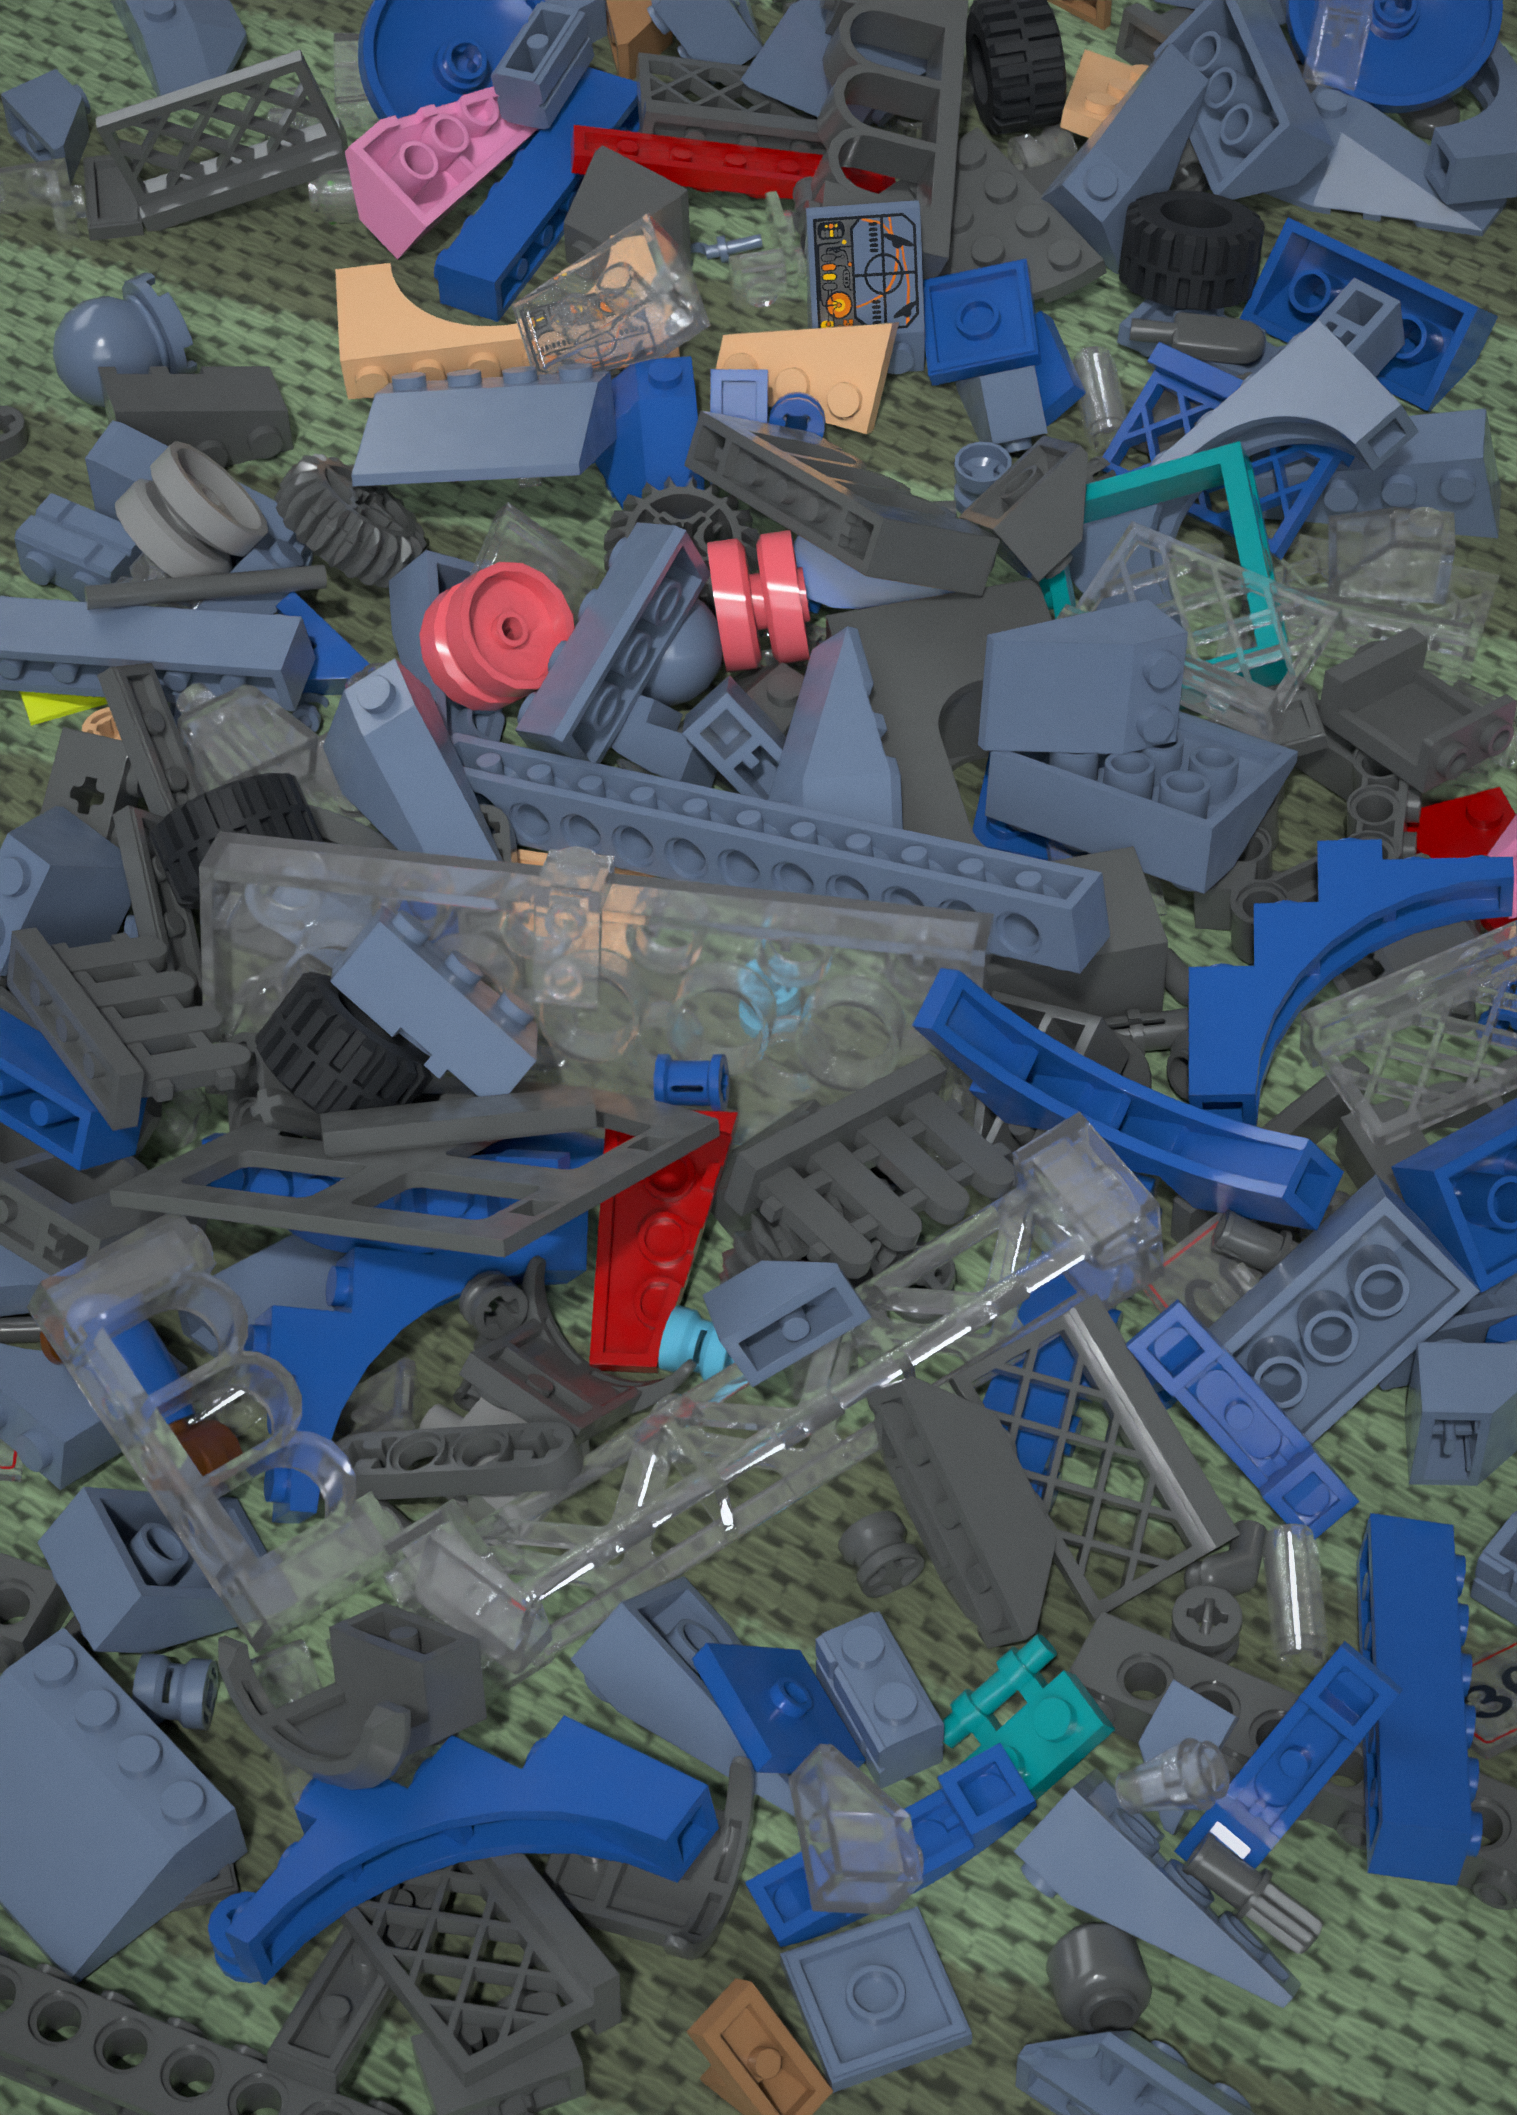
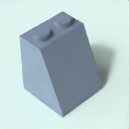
(792, 63)
(60, 881)

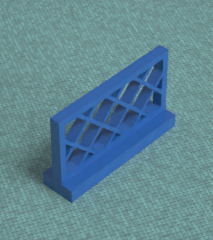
(1208, 388)

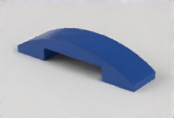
(1242, 1419)
(1297, 1757)
(951, 1826)

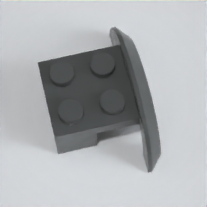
(393, 1693)

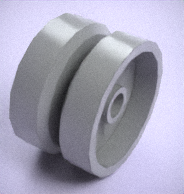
(190, 514)

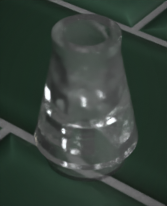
(1177, 1779)

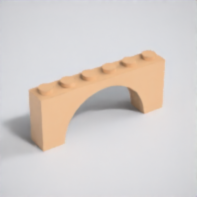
(392, 336)

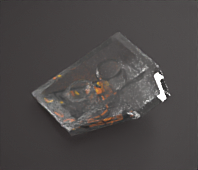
(614, 304)

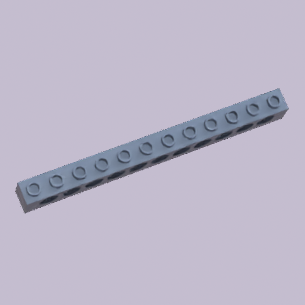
(721, 837)

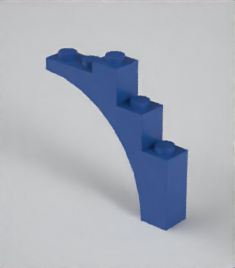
(1301, 946)
(1199, 1154)
(373, 1301)
(463, 1806)

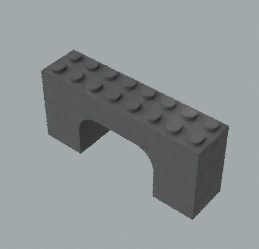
(929, 689)

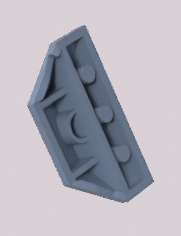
(182, 39)
(1119, 2077)

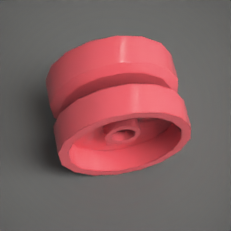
(759, 601)
(494, 635)

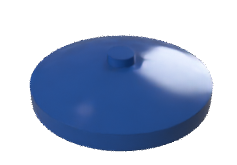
(1414, 49)
(434, 50)

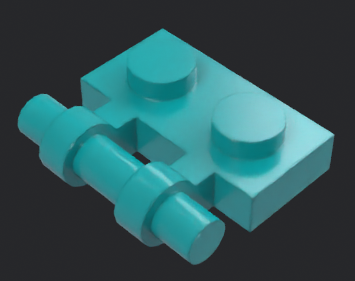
(1047, 1733)

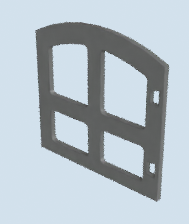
(347, 1208)

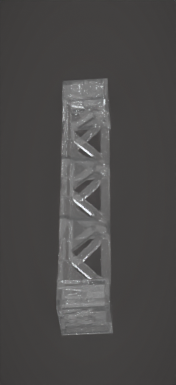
(1068, 1198)

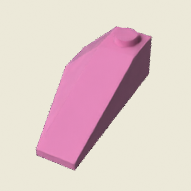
(426, 163)

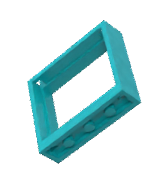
(1180, 477)

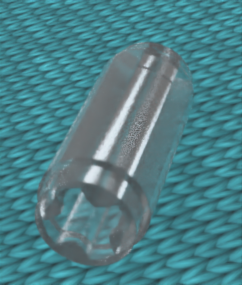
(1103, 404)
(1295, 1596)

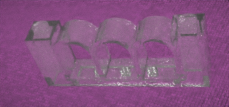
(170, 1269)

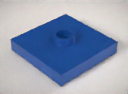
(980, 322)
(773, 1705)

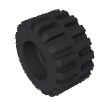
(1015, 64)
(1191, 249)
(253, 805)
(336, 1053)

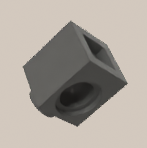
(31, 1594)

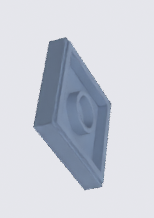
(875, 1999)

